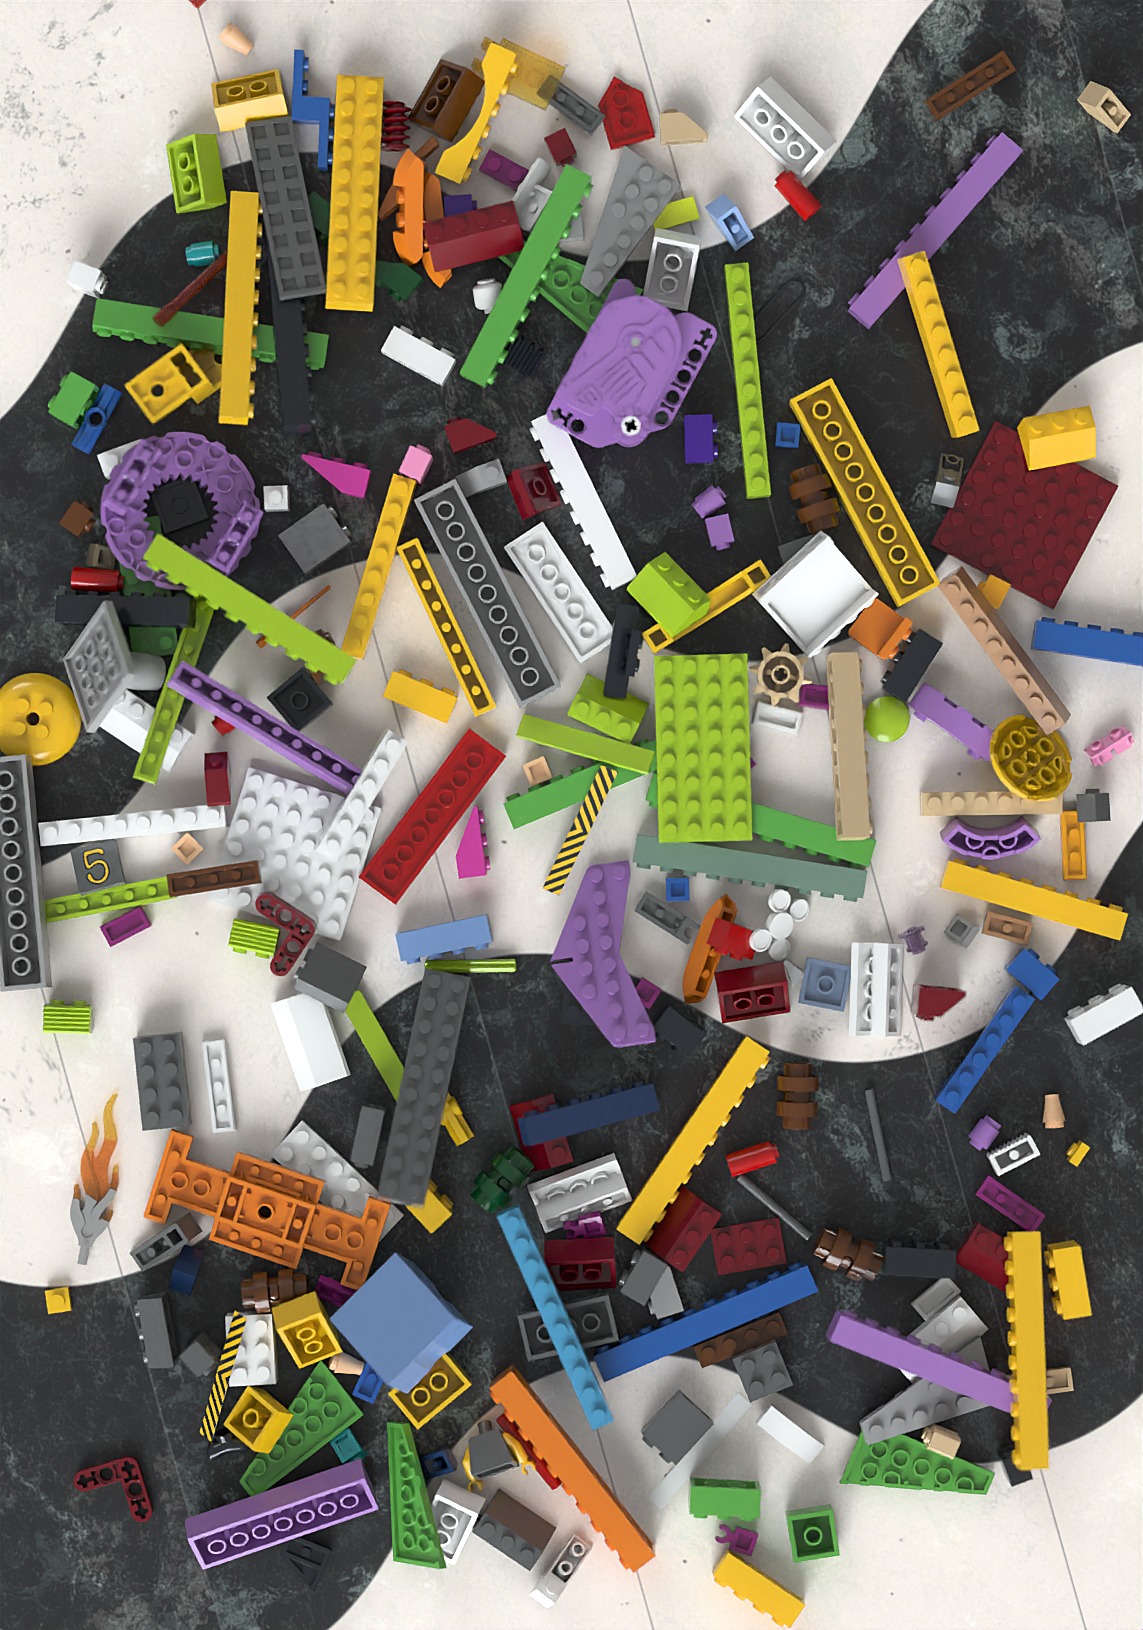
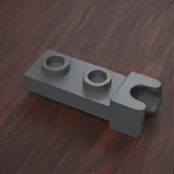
(665, 916)

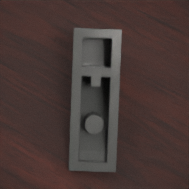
(166, 1242)

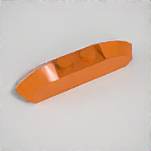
(433, 210)
(409, 237)
(703, 959)

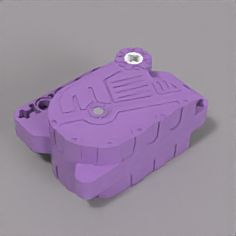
(629, 369)

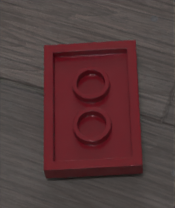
(748, 1246)

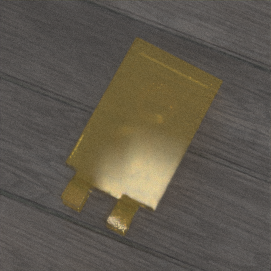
(535, 77)

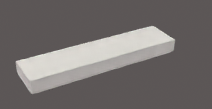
(218, 1085)

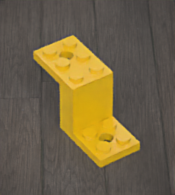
(181, 375)

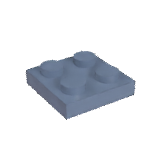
(825, 984)

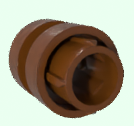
(811, 487)
(796, 1101)
(839, 1250)
(265, 1291)

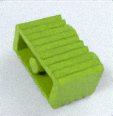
(254, 937)
(67, 1018)

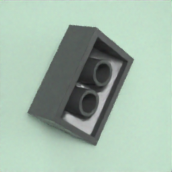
(156, 1331)
(514, 1529)

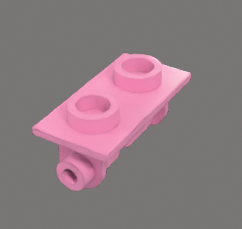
(1117, 739)

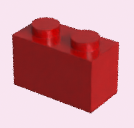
(731, 938)

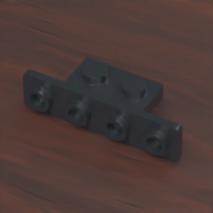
(623, 651)

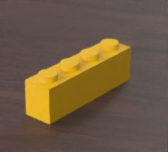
(758, 1588)

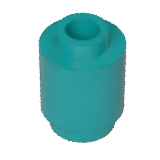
(202, 253)

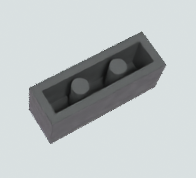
(201, 1355)

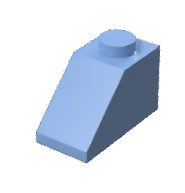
(729, 221)

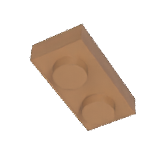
(1006, 928)

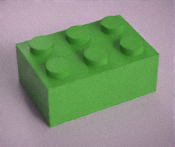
(724, 1498)

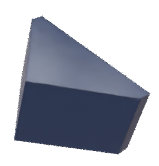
(186, 1269)
(438, 1462)

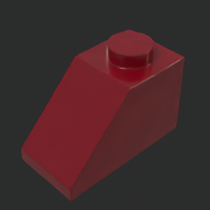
(467, 434)
(217, 778)

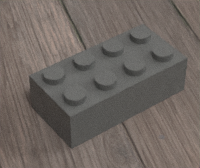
(162, 1081)
(591, 1319)

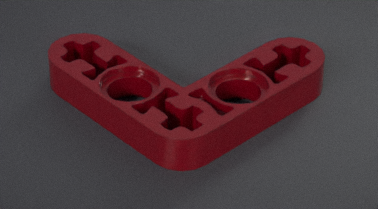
(295, 932)
(119, 1474)

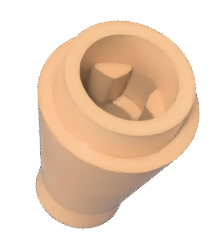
(235, 38)
(1053, 1113)
(345, 1364)

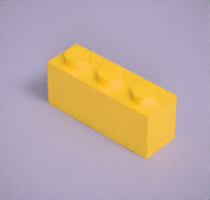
(420, 696)

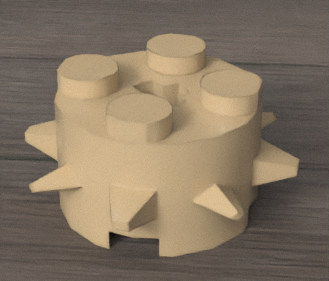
(791, 668)

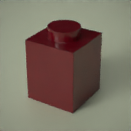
(561, 148)

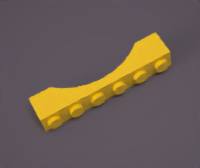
(497, 68)
(721, 599)

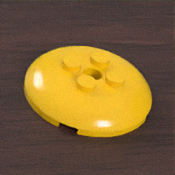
(58, 715)
(1029, 760)

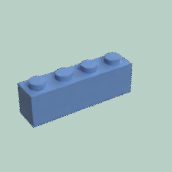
(444, 937)

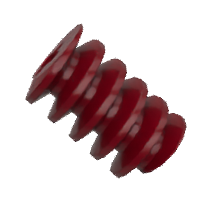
(395, 126)

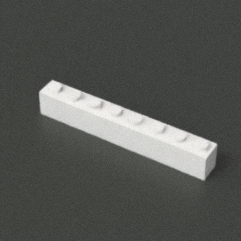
(584, 501)
(132, 824)

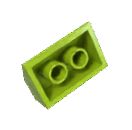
(196, 173)
(669, 595)
(607, 714)

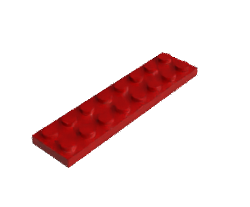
(432, 816)

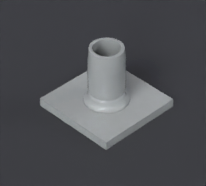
(104, 667)

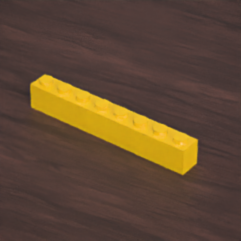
(938, 344)
(378, 566)
(446, 627)
(1034, 900)

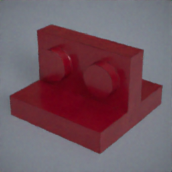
(533, 489)

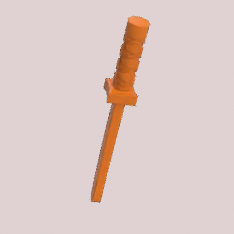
(261, 643)

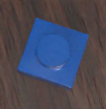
(787, 435)
(677, 889)

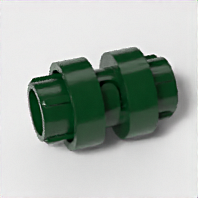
(509, 1165)

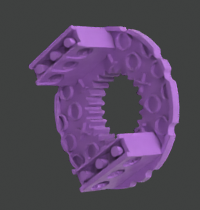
(183, 456)

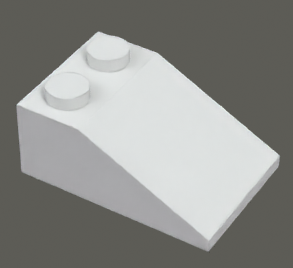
(672, 268)
(454, 1517)

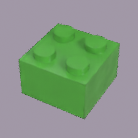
(73, 400)
(812, 1533)

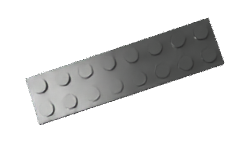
(285, 208)

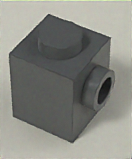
(1093, 806)

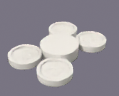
(779, 925)

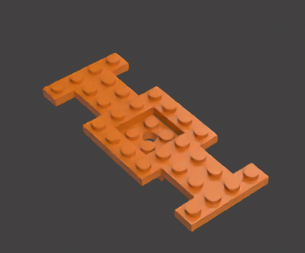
(294, 1220)

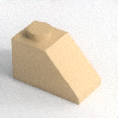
(1104, 106)
(679, 129)

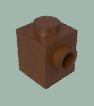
(79, 518)

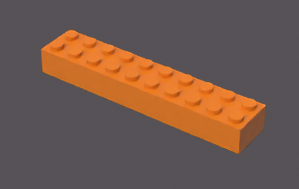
(572, 1468)

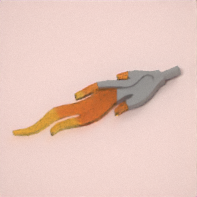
(96, 1187)

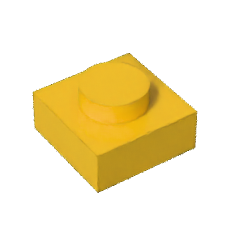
(1077, 1152)
(58, 1300)

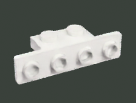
(531, 196)

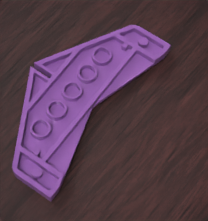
(597, 970)

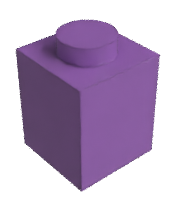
(719, 531)

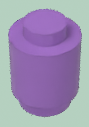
(709, 501)
(984, 1133)

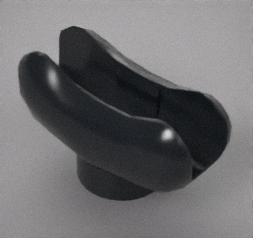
(224, 1444)

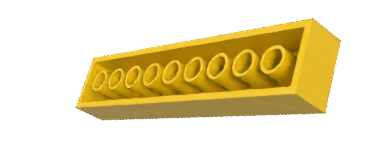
(354, 193)
(864, 492)

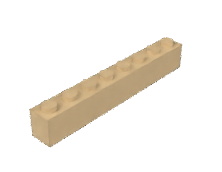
(848, 746)

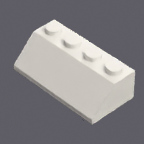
(784, 128)
(131, 721)
(949, 1328)

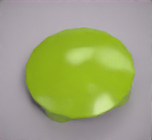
(886, 719)

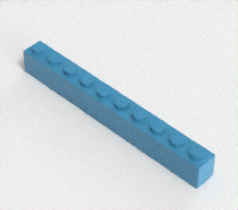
(555, 1316)

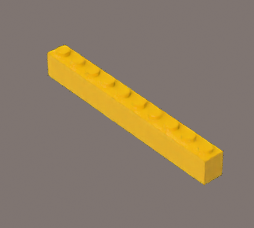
(239, 308)
(692, 1140)
(1028, 1350)

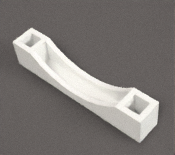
(361, 795)

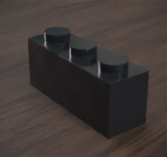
(910, 665)

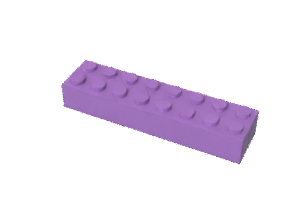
(281, 1514)

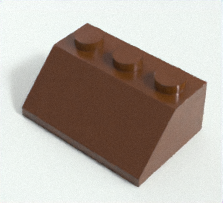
(446, 100)

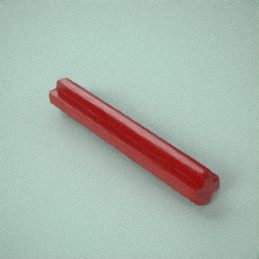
(541, 1464)

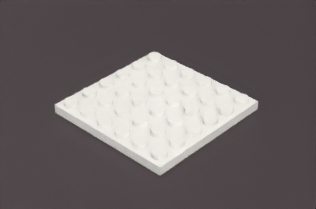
(279, 827)

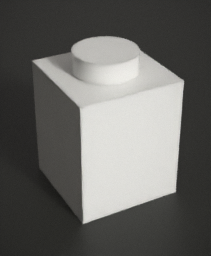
(276, 498)

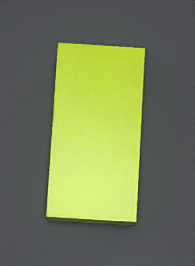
(677, 214)

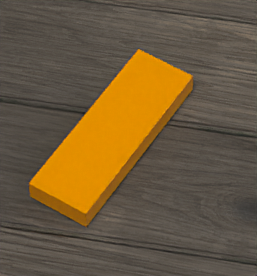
(1072, 846)

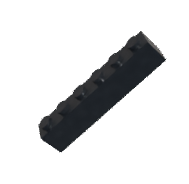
(131, 610)

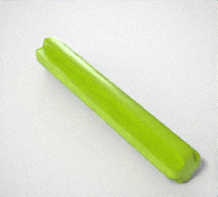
(472, 966)

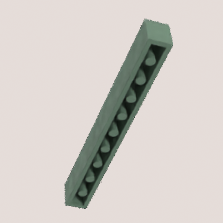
(750, 866)

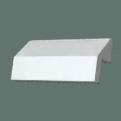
(875, 989)
(310, 1041)
(579, 1191)

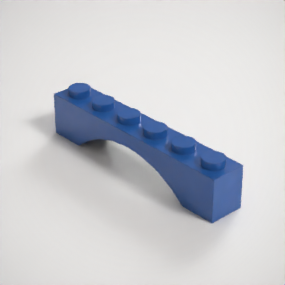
(984, 1050)

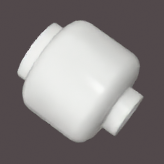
(486, 294)

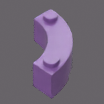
(953, 720)
(990, 842)

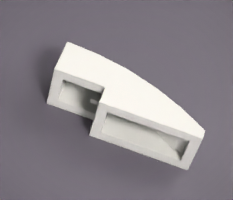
(789, 1433)

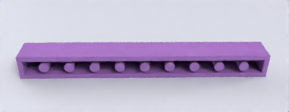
(937, 227)
(264, 727)
(921, 1360)

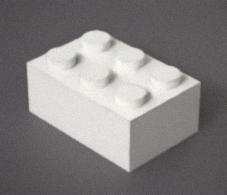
(1103, 1013)
(257, 1351)

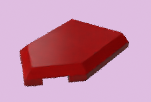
(626, 115)

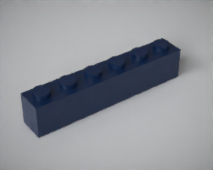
(588, 1114)

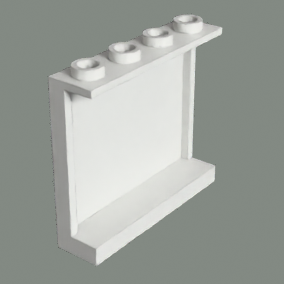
(815, 594)

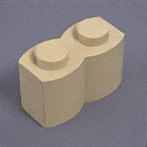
(941, 1440)

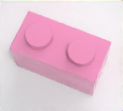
(416, 463)

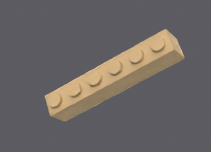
(984, 804)

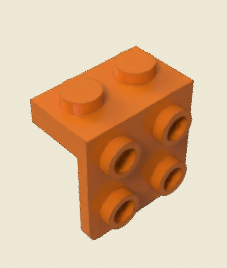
(880, 629)

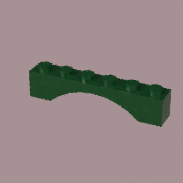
(395, 276)

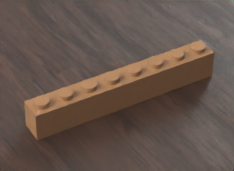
(1004, 650)

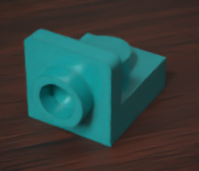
(348, 1447)

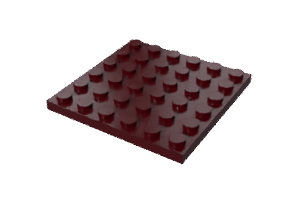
(1023, 521)

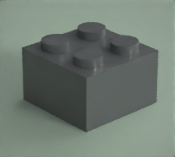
(643, 1275)
(762, 1370)

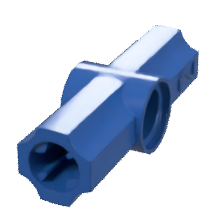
(105, 405)

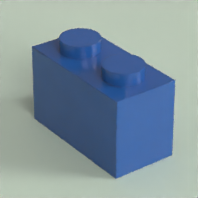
(1032, 973)

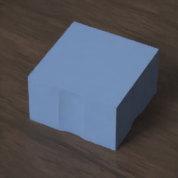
(400, 1323)

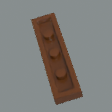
(969, 85)
(214, 878)
(740, 1339)

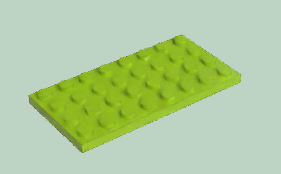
(703, 748)

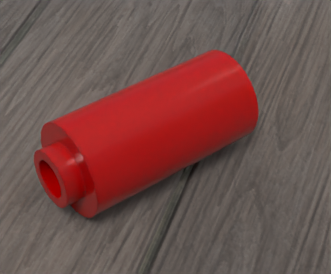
(797, 194)
(96, 580)
(752, 1158)

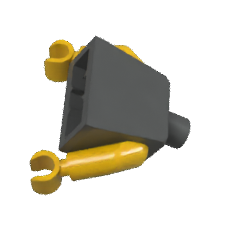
(492, 1454)

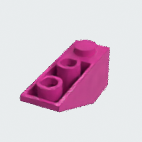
(346, 478)
(470, 853)

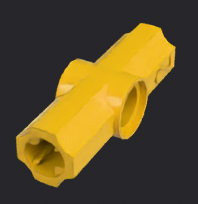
(455, 1122)

